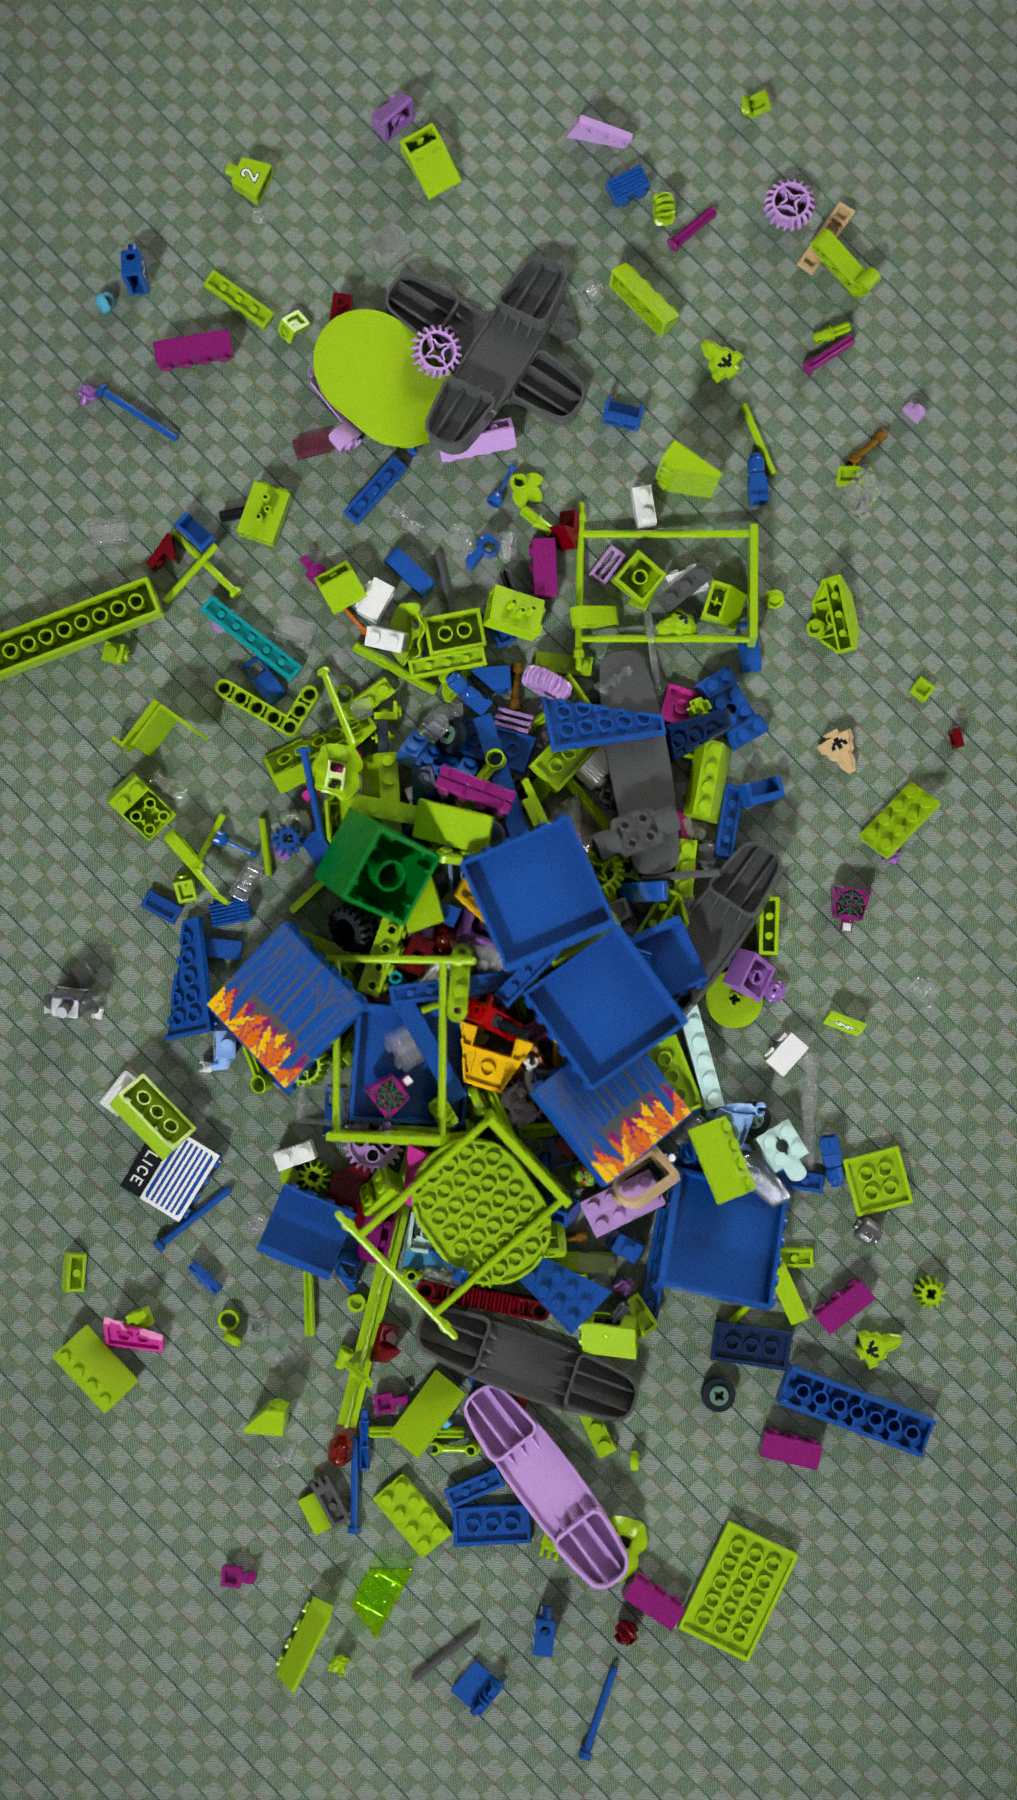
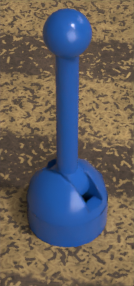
(495, 498)
(221, 839)
(459, 1273)

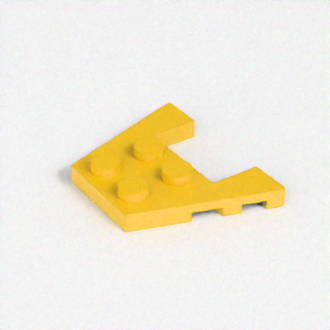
(487, 1067)

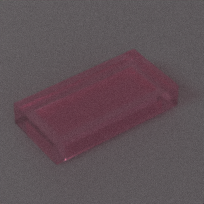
(312, 446)

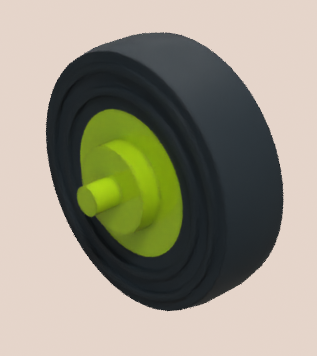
(382, 736)

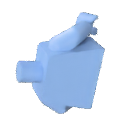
(740, 1117)

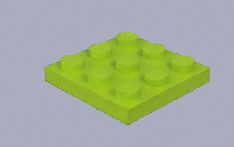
(877, 1181)

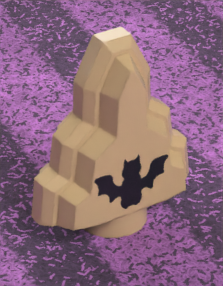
(839, 748)

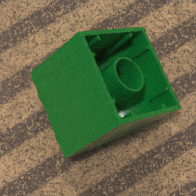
(376, 867)

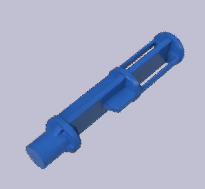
(364, 1440)

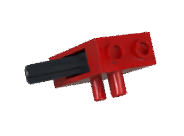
(495, 1020)

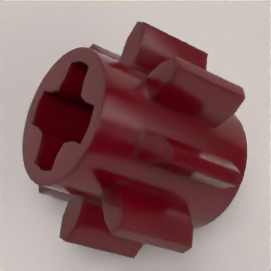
(626, 1632)

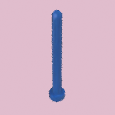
(103, 391)
(312, 791)
(160, 1243)
(354, 1528)
(584, 1753)

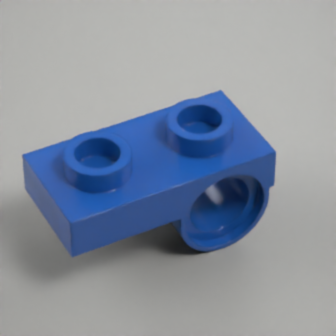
(475, 557)

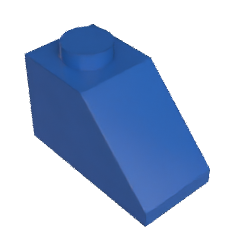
(495, 678)

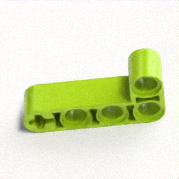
(843, 264)

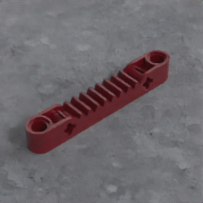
(487, 1299)

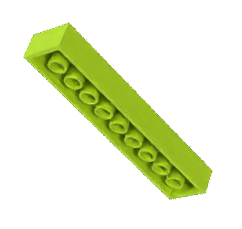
(78, 627)

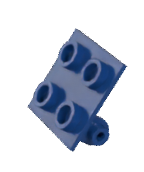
(477, 1688)

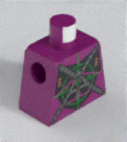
(848, 905)
(389, 1093)

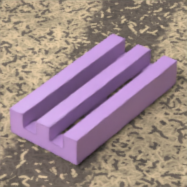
(598, 578)
(499, 716)

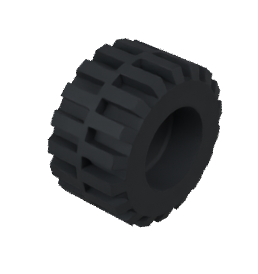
(353, 927)

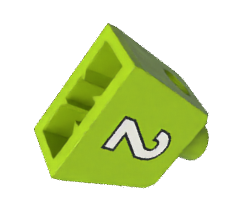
(250, 178)

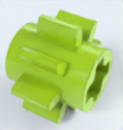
(699, 707)

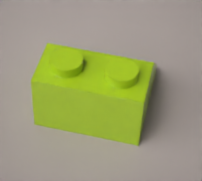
(638, 577)
(270, 1419)

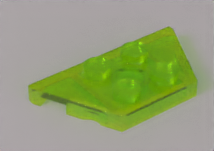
(378, 1595)

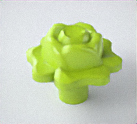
(338, 1665)

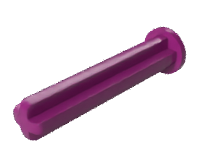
(691, 229)
(828, 354)

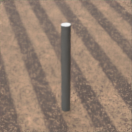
(444, 582)
(681, 875)
(444, 1654)

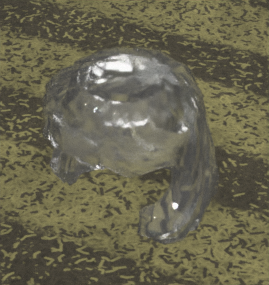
(299, 818)

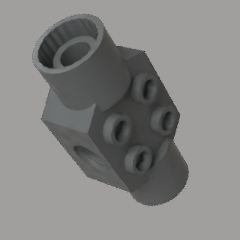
(635, 832)

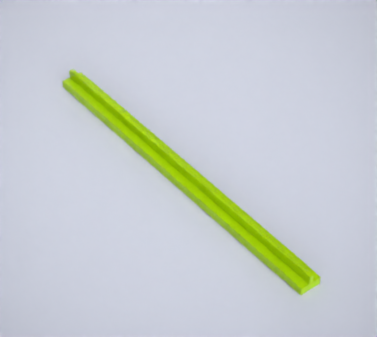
(373, 1316)

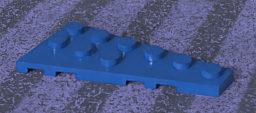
(591, 725)
(191, 985)
(564, 1293)

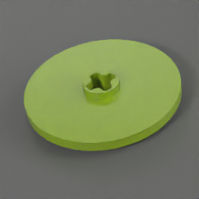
(723, 1010)

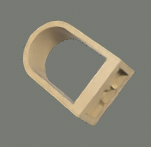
(664, 1165)

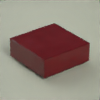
(956, 738)

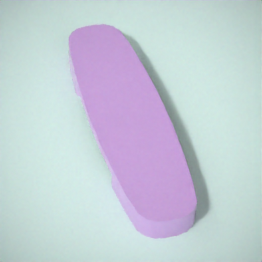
(547, 1485)

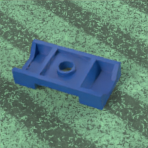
(723, 691)
(418, 752)

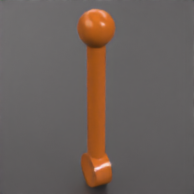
(363, 629)

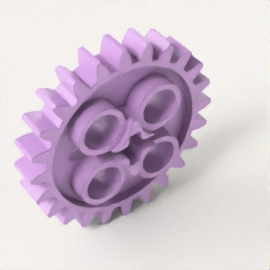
(360, 1154)

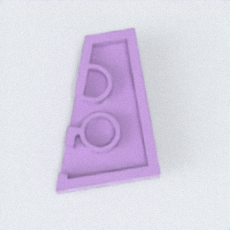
(598, 132)

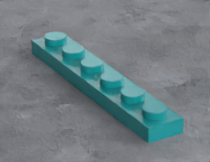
(251, 638)

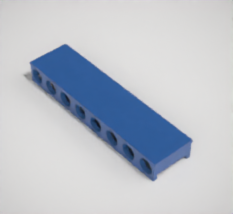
(855, 1409)

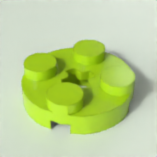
(479, 1099)

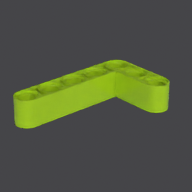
(268, 710)

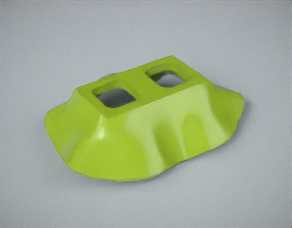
(403, 621)
(349, 778)
(637, 1533)

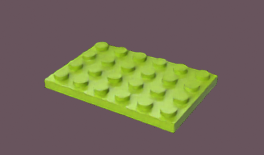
(737, 1591)

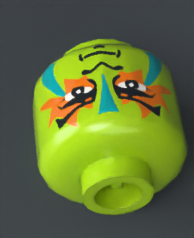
(581, 1175)

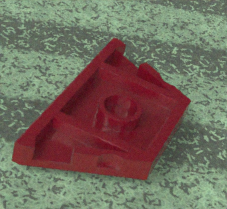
(345, 1190)

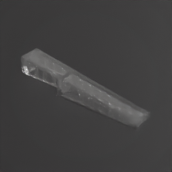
(808, 1104)

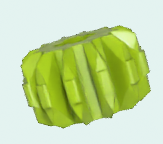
(663, 208)
(451, 1118)
(311, 1180)
(935, 1290)

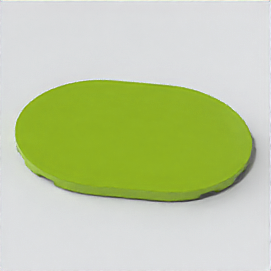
(371, 378)
(478, 1208)

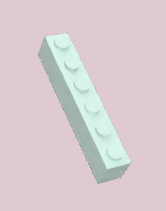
(702, 1061)

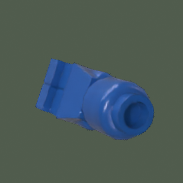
(757, 482)
(468, 694)
(832, 1159)

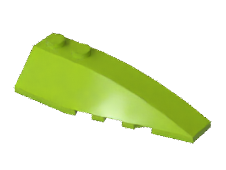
(287, 766)
(381, 781)

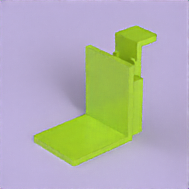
(152, 729)

